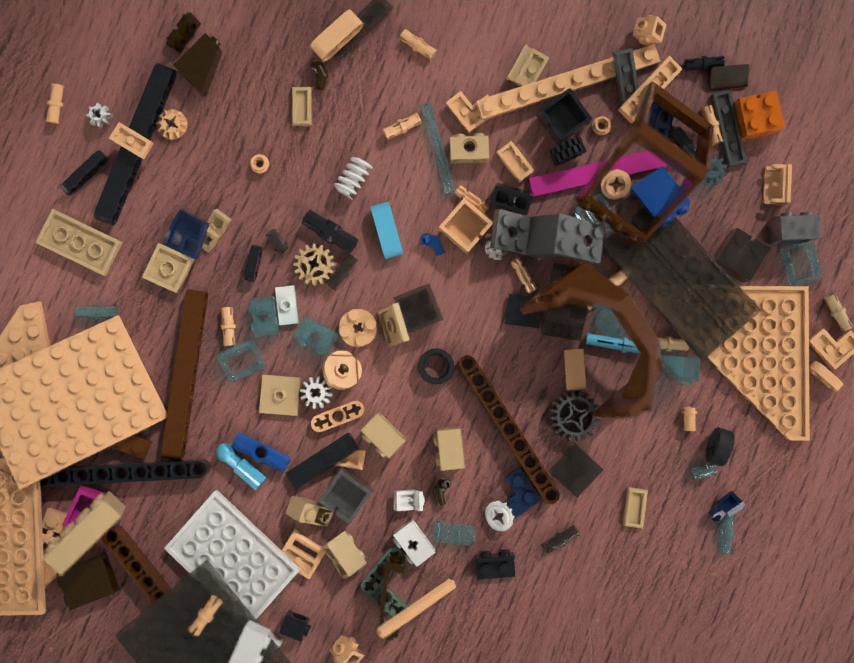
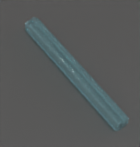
(438, 148)

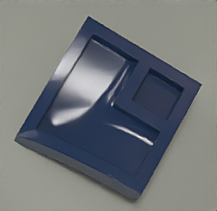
(186, 234)

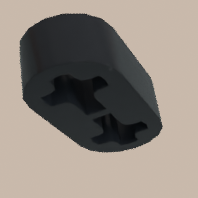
(253, 263)

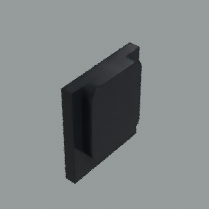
(515, 316)

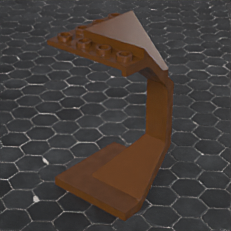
(590, 288)

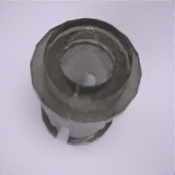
(277, 241)

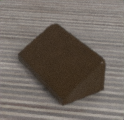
(728, 76)

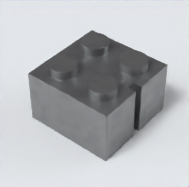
(793, 229)
(347, 494)

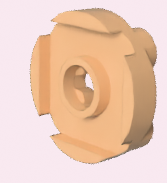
(368, 323)
(333, 376)

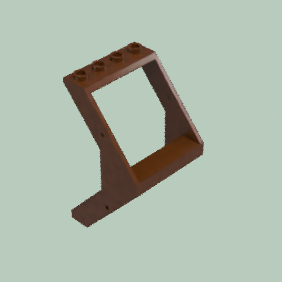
(692, 169)

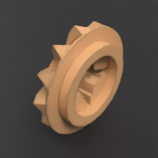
(172, 133)
(621, 189)

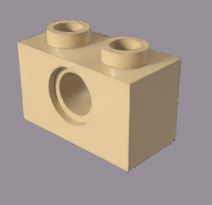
(460, 155)

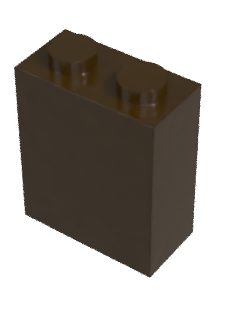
(88, 582)

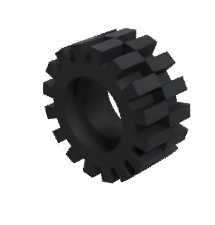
(567, 150)

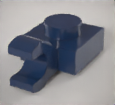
(727, 505)

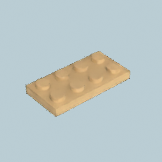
(79, 242)

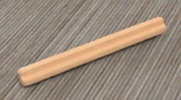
(416, 608)

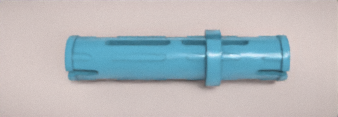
(591, 339)

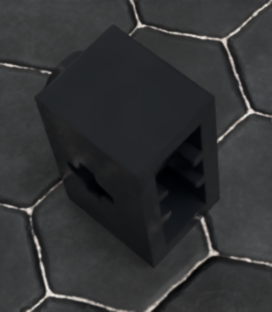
(512, 198)

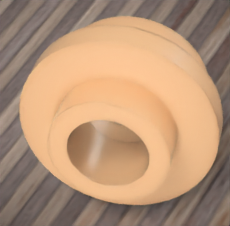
(601, 120)
(257, 158)

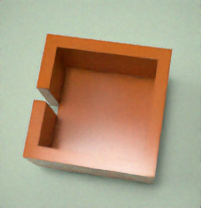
(759, 115)

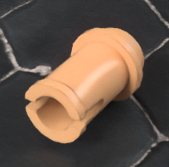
(689, 419)

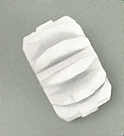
(309, 394)

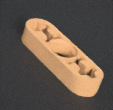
(326, 426)

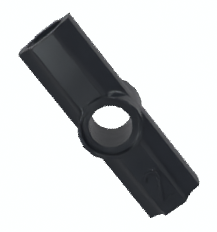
(329, 231)

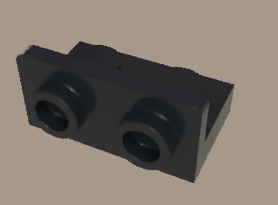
(495, 564)

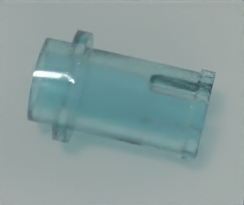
(702, 472)

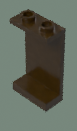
(392, 564)

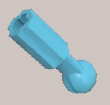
(241, 467)

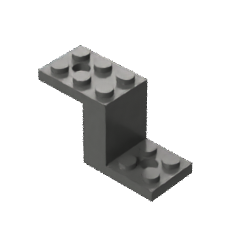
(547, 236)

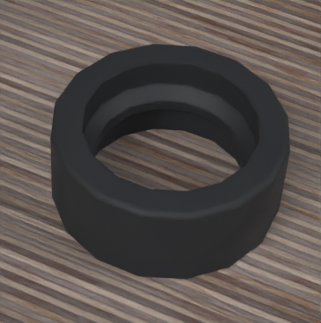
(450, 366)
(720, 446)

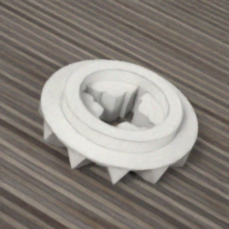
(502, 523)

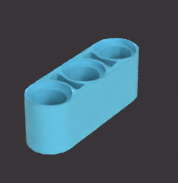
(386, 230)

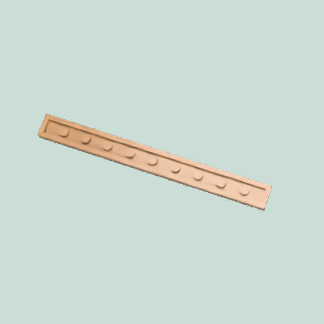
(556, 85)

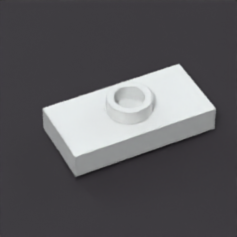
(286, 305)

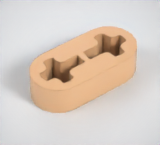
(825, 376)

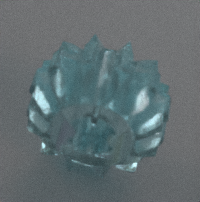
(718, 171)

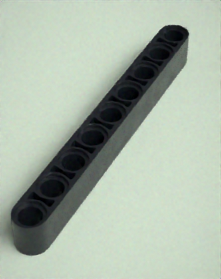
(126, 163)
(132, 470)

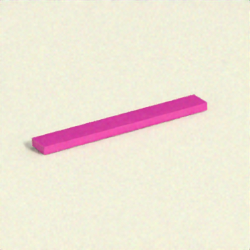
(582, 175)

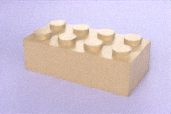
(84, 533)

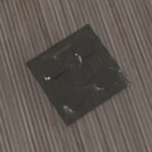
(575, 470)

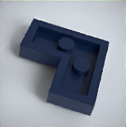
(525, 493)

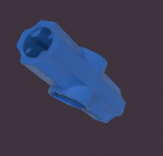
(249, 447)

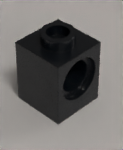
(295, 626)

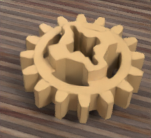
(311, 272)

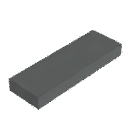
(625, 73)

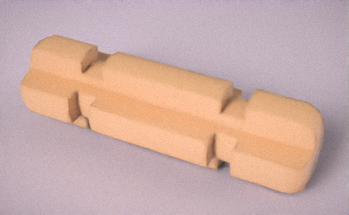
(474, 200)
(523, 275)

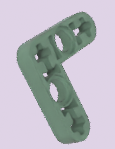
(374, 593)

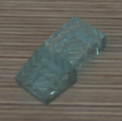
(454, 533)

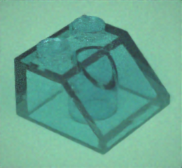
(682, 369)

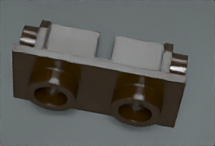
(186, 28)

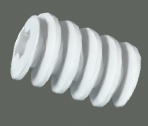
(352, 177)

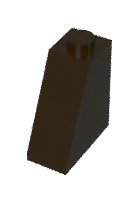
(200, 63)

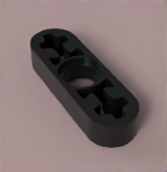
(84, 173)

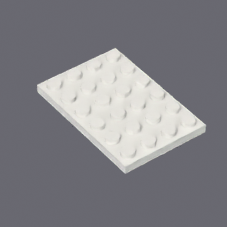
(236, 550)

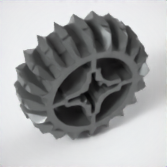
(570, 407)

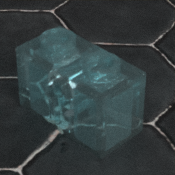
(269, 307)
(307, 328)

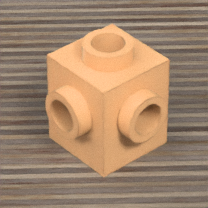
(649, 30)
(346, 650)

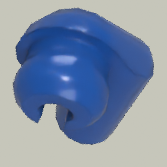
(432, 241)

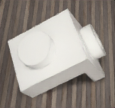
(408, 500)

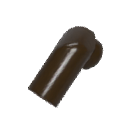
(322, 74)
(439, 490)

